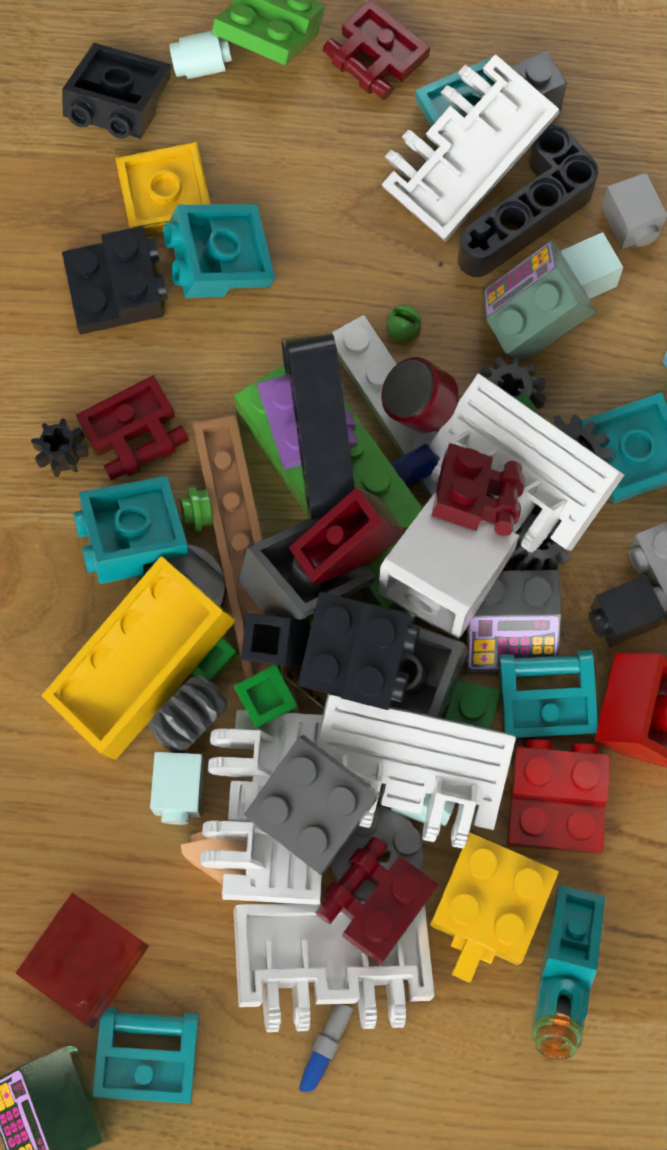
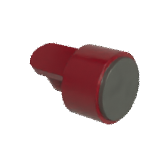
(419, 395)

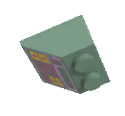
(536, 303)

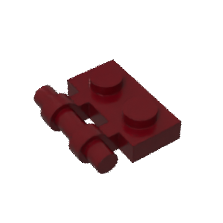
(382, 39)
(126, 416)
(463, 490)
(388, 910)

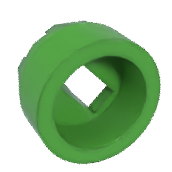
(400, 328)

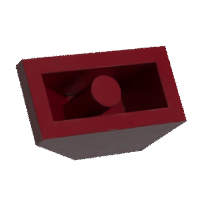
(347, 537)

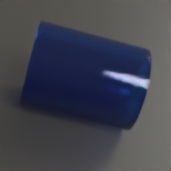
(415, 465)

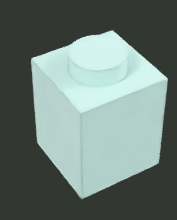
(594, 264)
(177, 787)

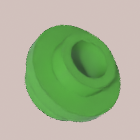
(196, 509)

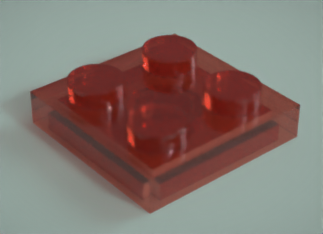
(82, 960)

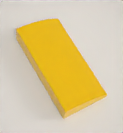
(137, 658)

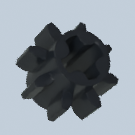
(68, 454)

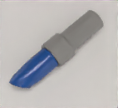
(325, 1047)

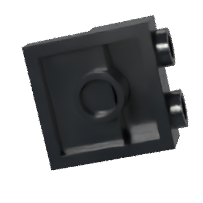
(114, 91)
(115, 281)
(358, 651)

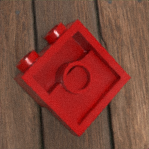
(558, 797)

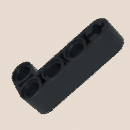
(521, 208)
(320, 419)

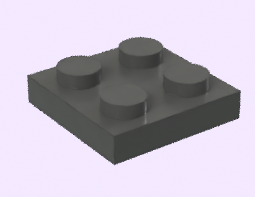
(312, 804)

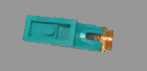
(567, 972)

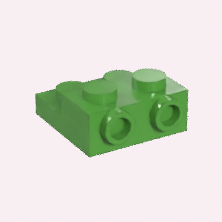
(270, 26)

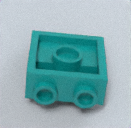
(218, 249)
(129, 528)

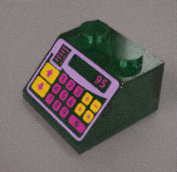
(50, 1105)

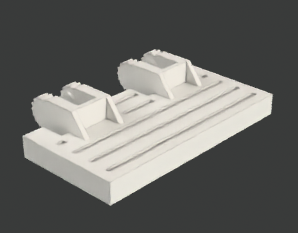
(472, 149)
(557, 470)
(418, 757)
(270, 868)
(294, 947)

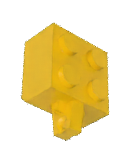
(492, 904)

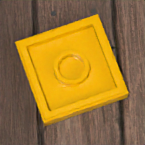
(160, 181)

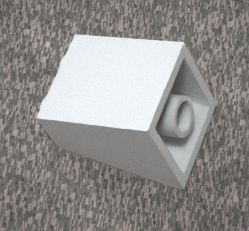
(444, 569)

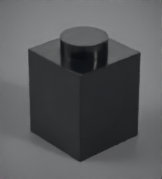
(626, 611)
(274, 639)

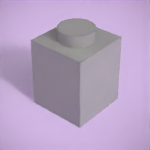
(634, 211)

